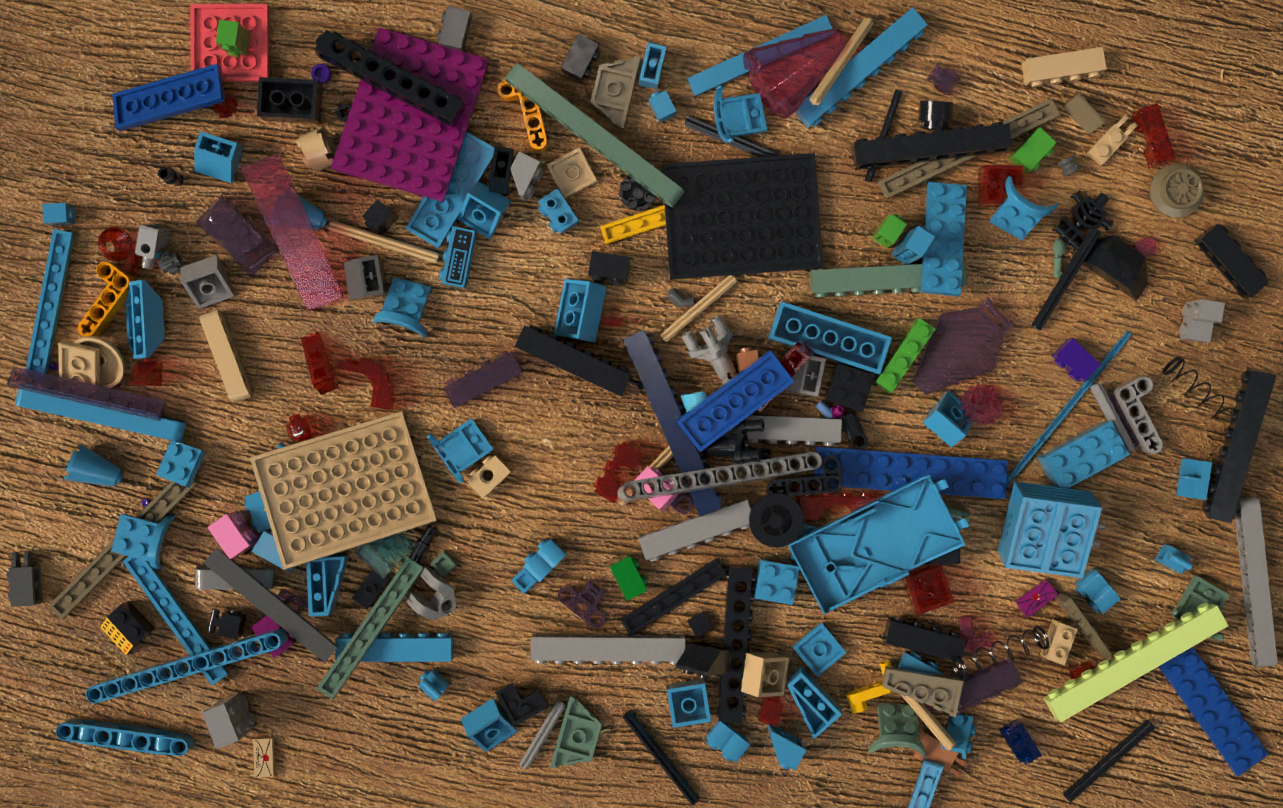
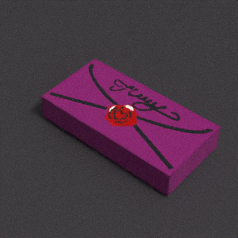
(1036, 598)

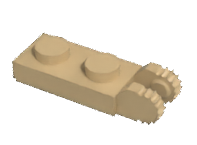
(1110, 141)

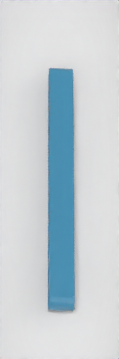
(178, 670)

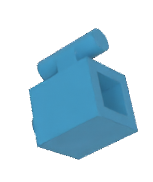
(1173, 559)
(433, 683)

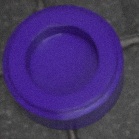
(321, 73)

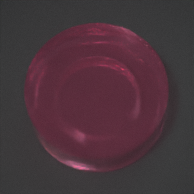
(1145, 246)

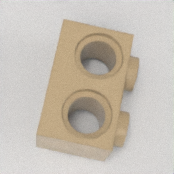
(1060, 642)

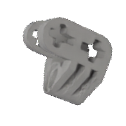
(444, 593)

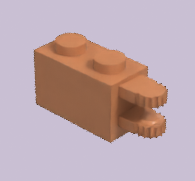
(935, 753)

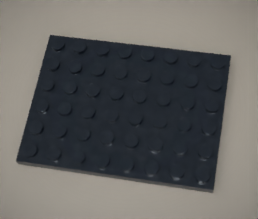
(744, 217)

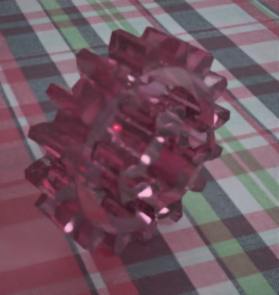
(987, 412)

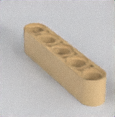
(226, 356)

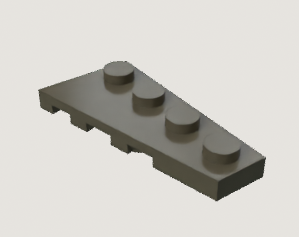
(1083, 625)
(932, 689)

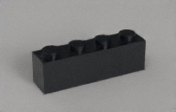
(1231, 261)
(923, 639)

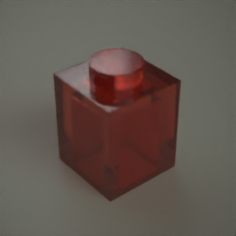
(770, 710)

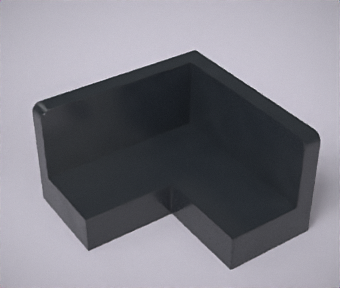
(520, 708)

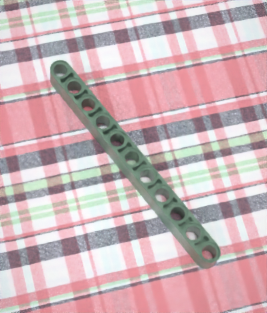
(594, 135)

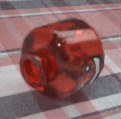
(299, 428)

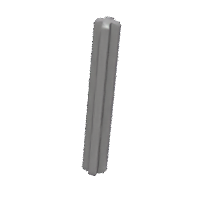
(1110, 414)
(542, 734)

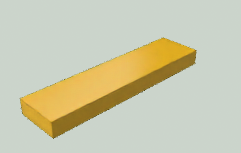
(634, 225)

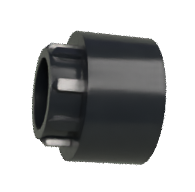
(935, 114)

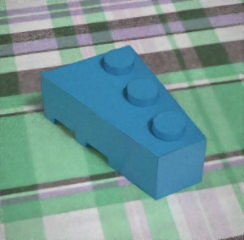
(324, 583)
(814, 701)

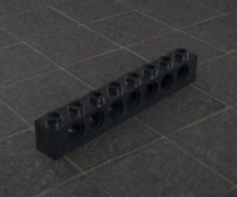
(331, 42)
(735, 574)

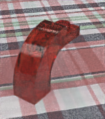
(382, 384)

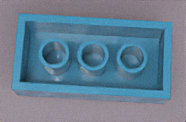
(1083, 455)

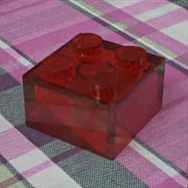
(928, 589)

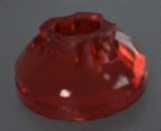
(120, 239)

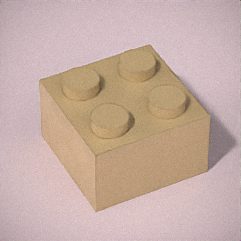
(764, 674)

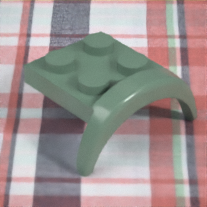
(1197, 593)
(897, 728)

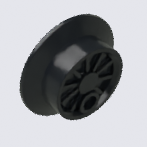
(776, 520)

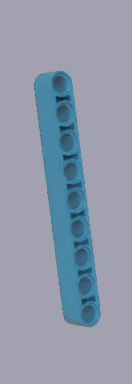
(165, 429)

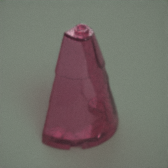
(791, 68)

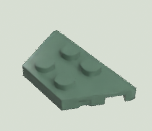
(577, 735)

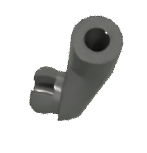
(677, 300)

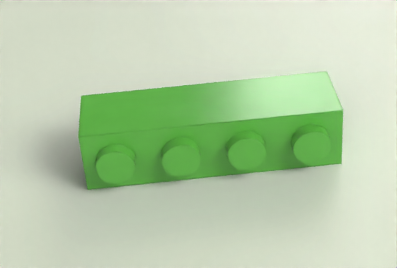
(904, 355)

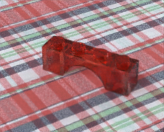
(814, 506)

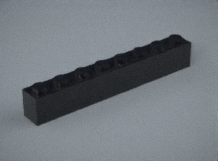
(931, 146)
(1239, 444)

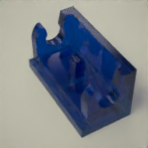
(1020, 742)

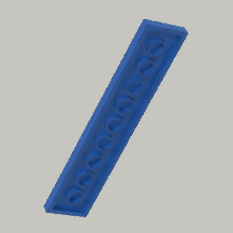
(892, 470)

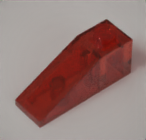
(319, 363)

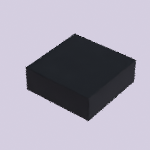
(700, 624)

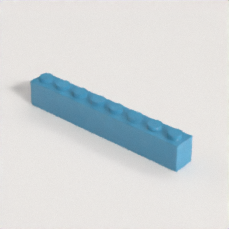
(863, 65)

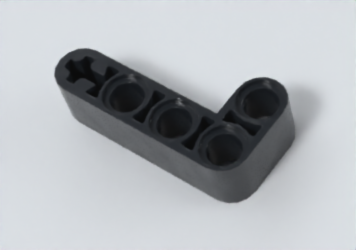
(803, 480)

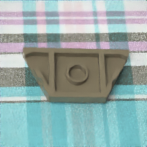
(614, 89)

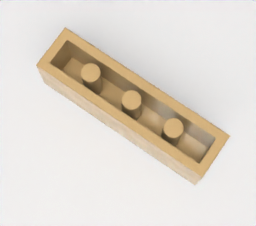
(1064, 66)

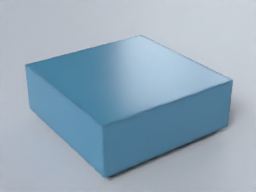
(524, 580)

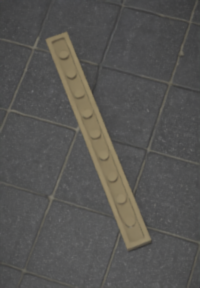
(924, 171)
(108, 560)

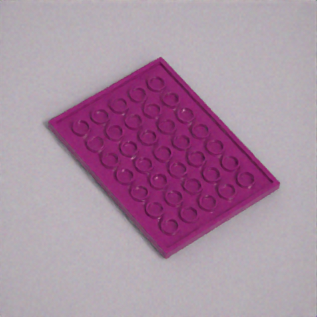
(399, 143)

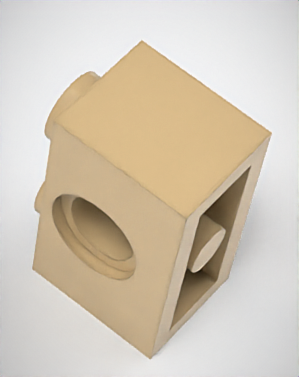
(500, 472)

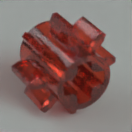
(226, 108)

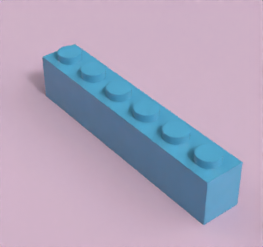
(405, 647)

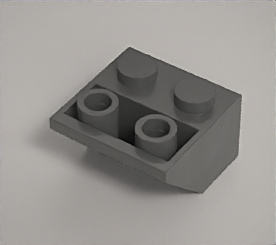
(365, 278)

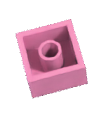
(234, 534)

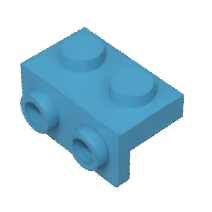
(961, 731)

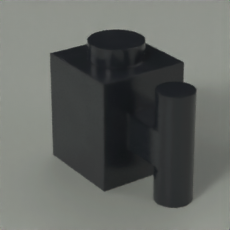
(230, 624)

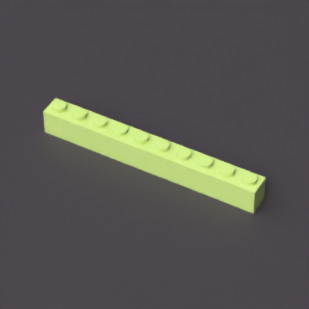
(1135, 661)

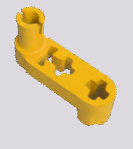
(858, 697)

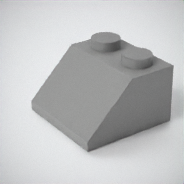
(206, 281)

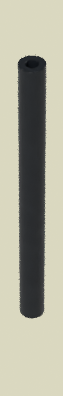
(886, 127)

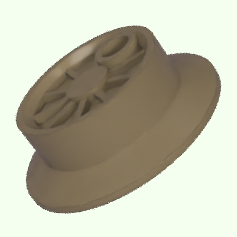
(1176, 190)

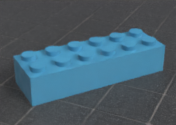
(830, 338)

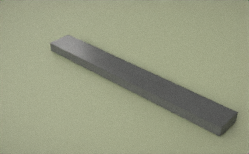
(271, 604)

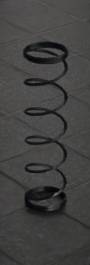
(1177, 376)
(1035, 634)

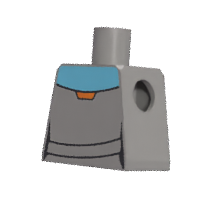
(151, 242)

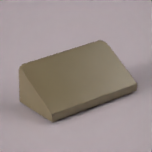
(1084, 113)

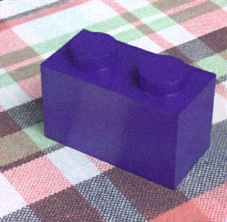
(1075, 360)

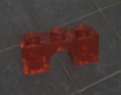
(1151, 123)
(624, 456)

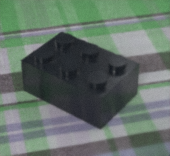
(289, 100)

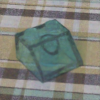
(385, 553)

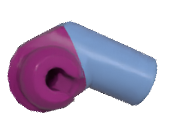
(830, 412)

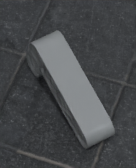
(1141, 415)
(209, 580)

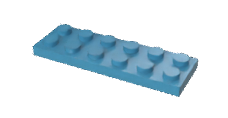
(435, 218)
(944, 256)

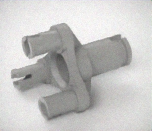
(715, 348)

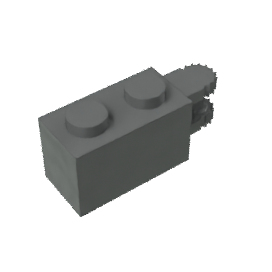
(24, 581)

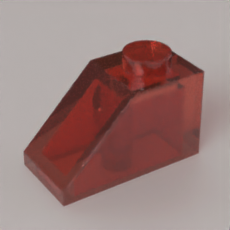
(147, 373)

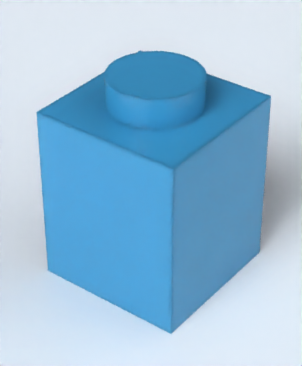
(662, 106)
(59, 214)

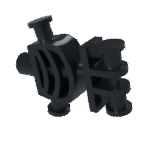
(1087, 209)

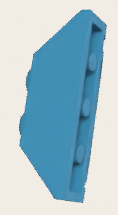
(144, 319)

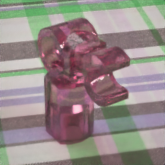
(967, 629)

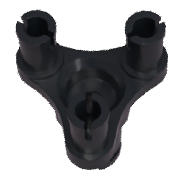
(738, 445)

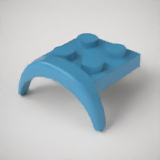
(738, 115)
(1018, 214)
(405, 305)
(461, 447)
(141, 538)

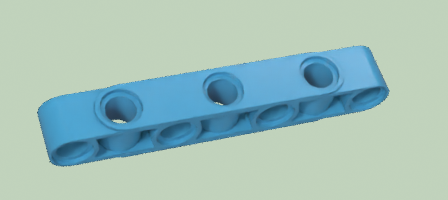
(124, 737)

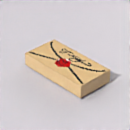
(264, 757)

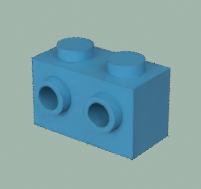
(558, 212)

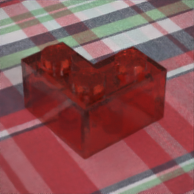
(993, 180)

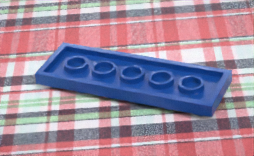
(168, 97)
(735, 400)

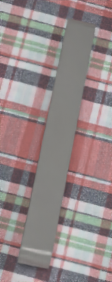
(1255, 582)

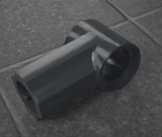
(852, 429)

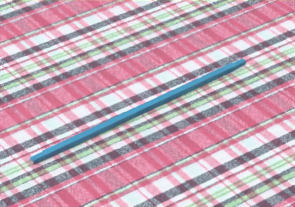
(1067, 408)

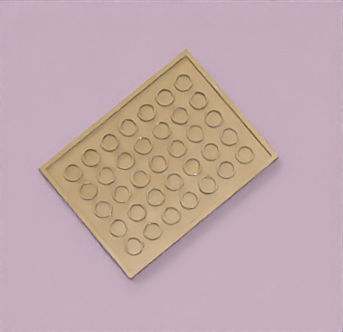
(342, 490)

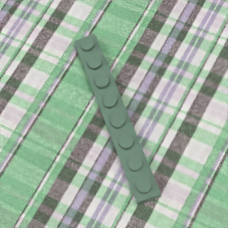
(370, 629)

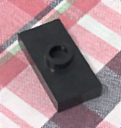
(370, 589)

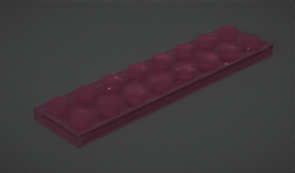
(292, 231)

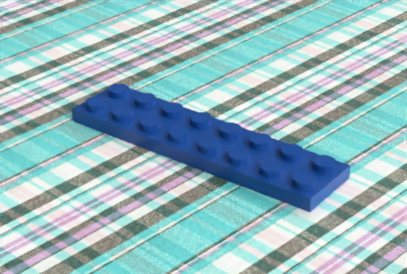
(1213, 711)

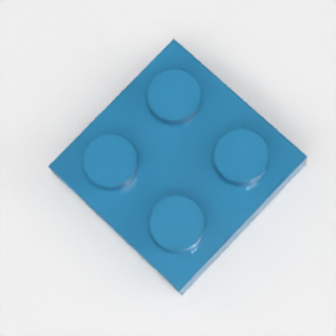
(180, 463)
(819, 649)

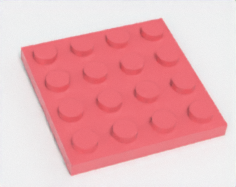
(205, 51)

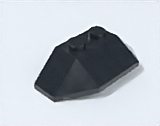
(1118, 265)

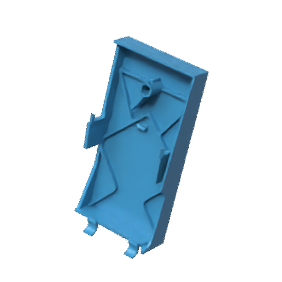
(877, 543)

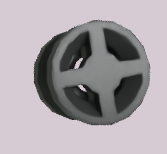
(1069, 165)

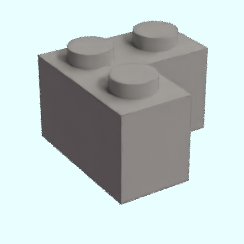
(1199, 320)

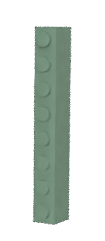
(869, 279)

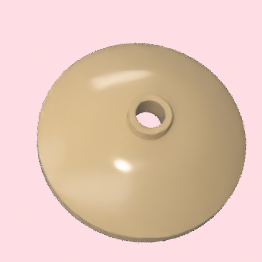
(111, 365)

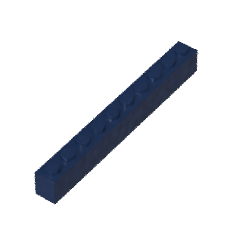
(667, 412)

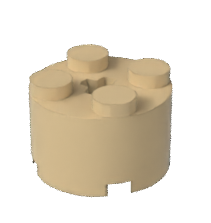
(317, 149)

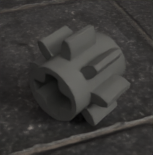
(170, 262)

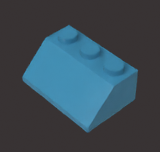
(580, 310)

